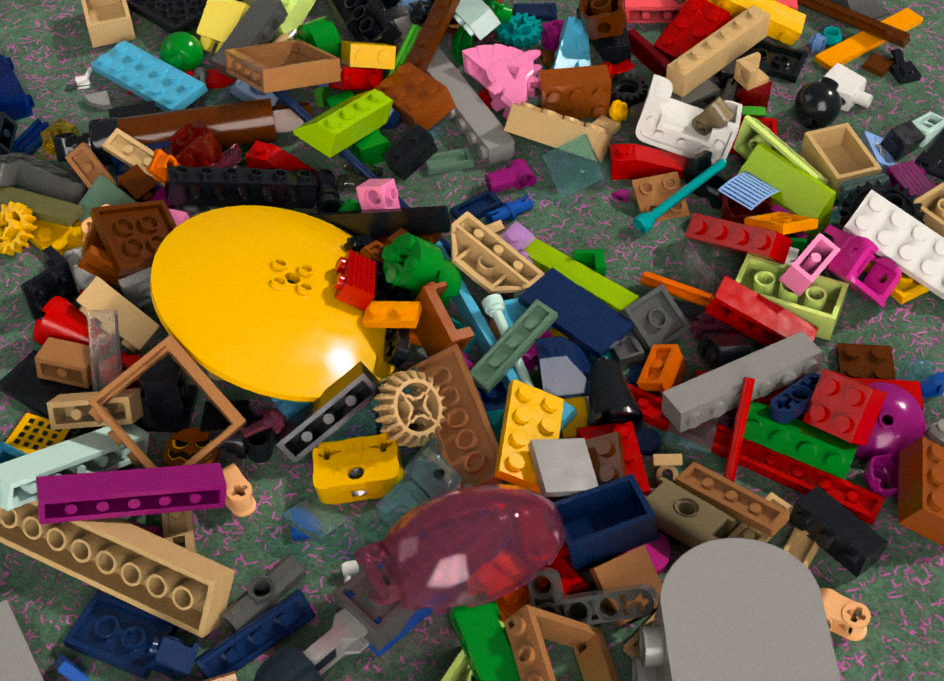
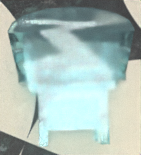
(419, 481)

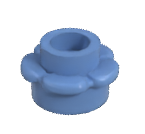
(817, 42)

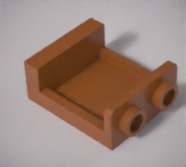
(96, 260)
(434, 325)

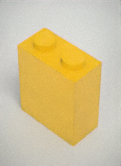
(368, 55)

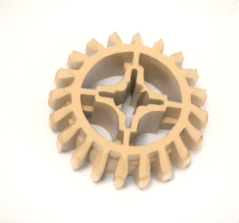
(401, 409)

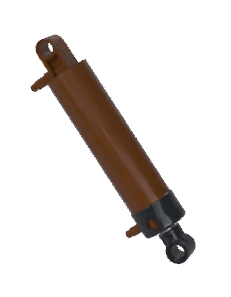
(229, 123)

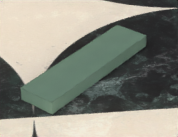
(512, 345)

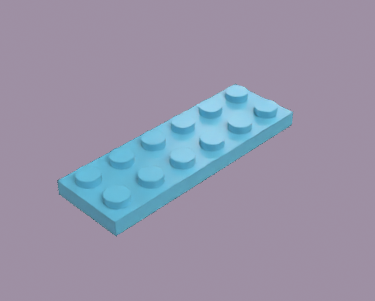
(149, 77)

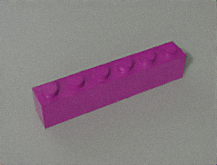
(130, 492)

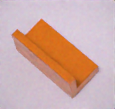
(662, 368)

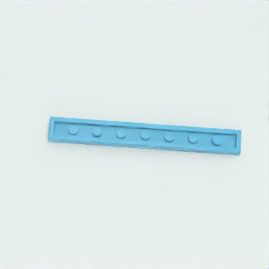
(474, 318)

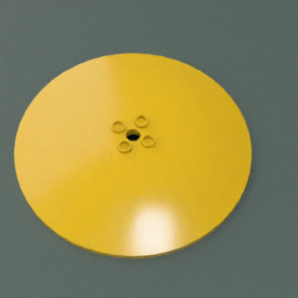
(232, 310)

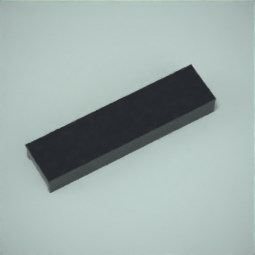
(366, 21)

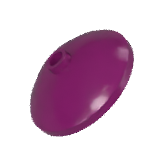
(905, 427)

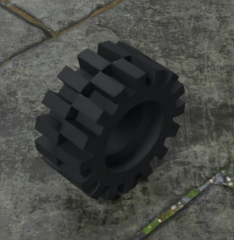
(628, 84)

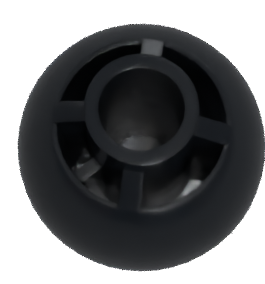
(818, 103)

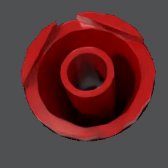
(62, 322)

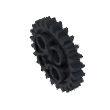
(890, 193)

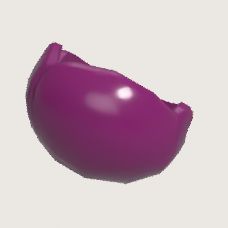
(878, 472)

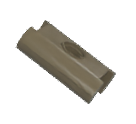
(688, 516)

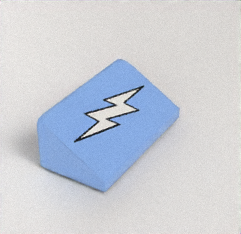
(881, 155)

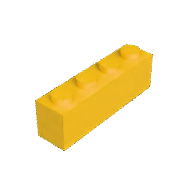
(784, 22)

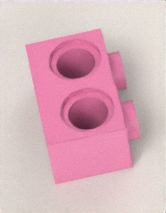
(378, 194)

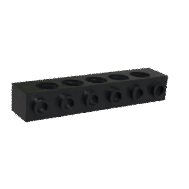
(240, 187)

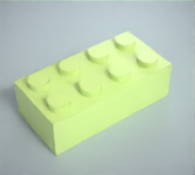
(818, 303)

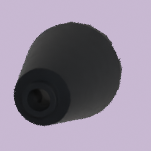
(610, 396)

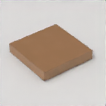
(626, 570)

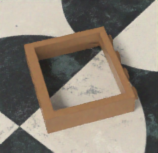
(296, 63)
(170, 346)
(532, 625)

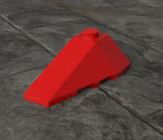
(639, 161)

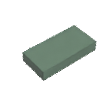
(449, 161)

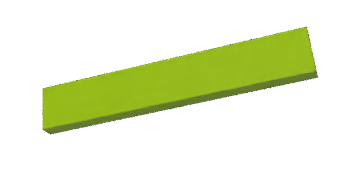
(607, 291)

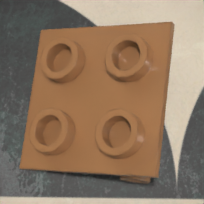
(655, 190)

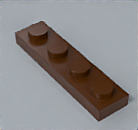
(432, 33)

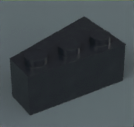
(612, 48)

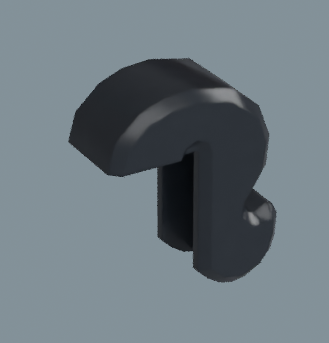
(709, 189)

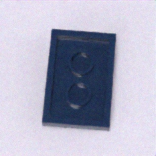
(117, 633)

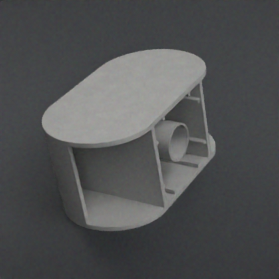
(737, 616)

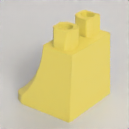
(219, 21)

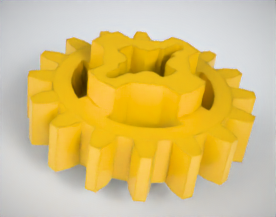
(15, 227)

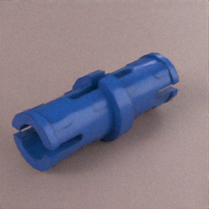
(509, 210)

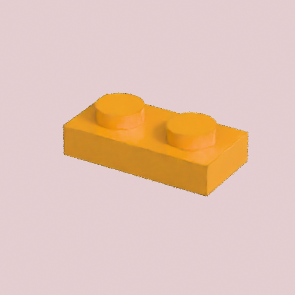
(392, 314)

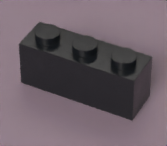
(838, 531)

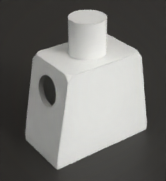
(850, 87)

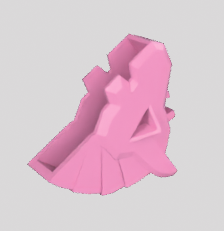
(504, 72)

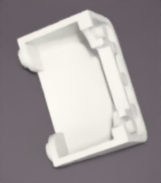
(669, 125)

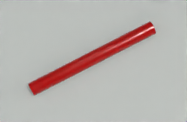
(739, 428)

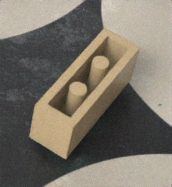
(134, 325)
(72, 409)

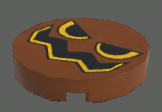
(185, 445)

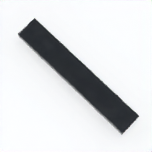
(388, 221)

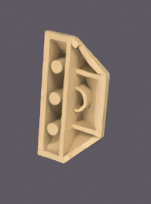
(489, 258)

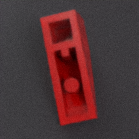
(272, 157)

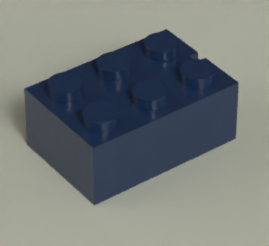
(606, 521)

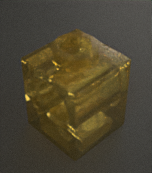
(59, 127)

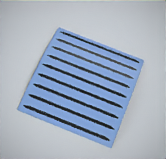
(747, 190)

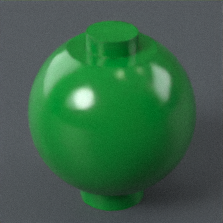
(182, 51)

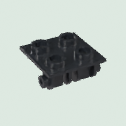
(421, 10)

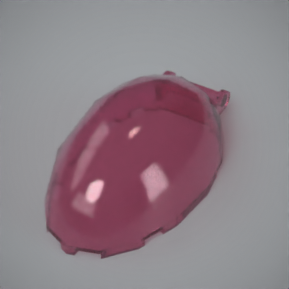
(465, 547)

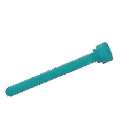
(645, 221)

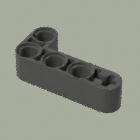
(41, 177)
(592, 600)

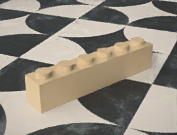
(717, 50)

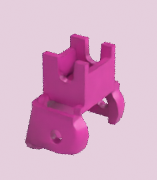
(853, 259)

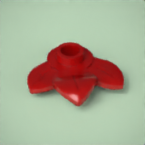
(619, 68)

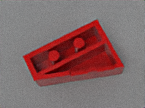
(632, 454)

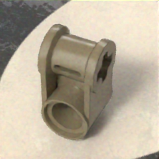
(713, 116)

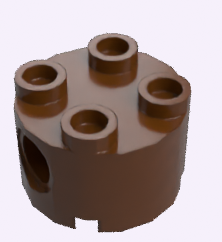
(602, 18)

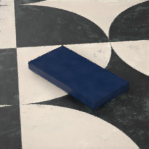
(580, 314)

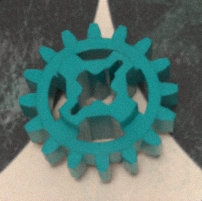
(520, 30)

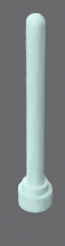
(494, 307)

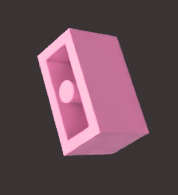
(809, 264)

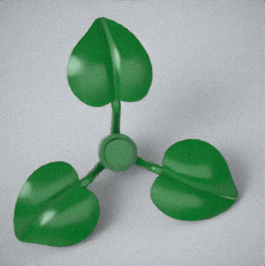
(463, 40)

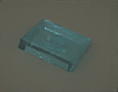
(574, 166)

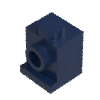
(170, 656)

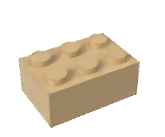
(108, 21)
(838, 155)

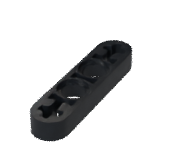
(397, 339)

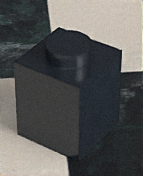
(902, 139)

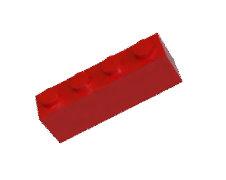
(738, 238)
(755, 314)

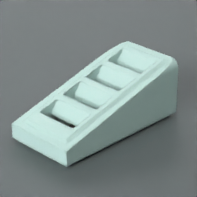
(930, 132)

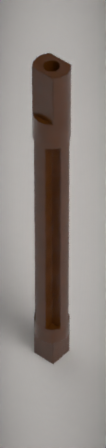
(858, 21)

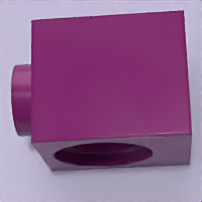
(550, 34)

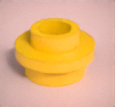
(618, 111)

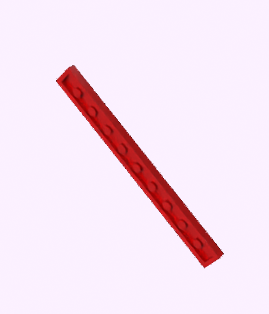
(775, 465)

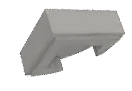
(99, 100)

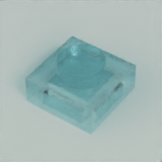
(920, 369)

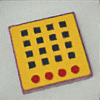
(35, 433)

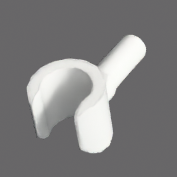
(84, 80)
(349, 569)

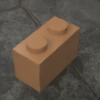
(64, 362)

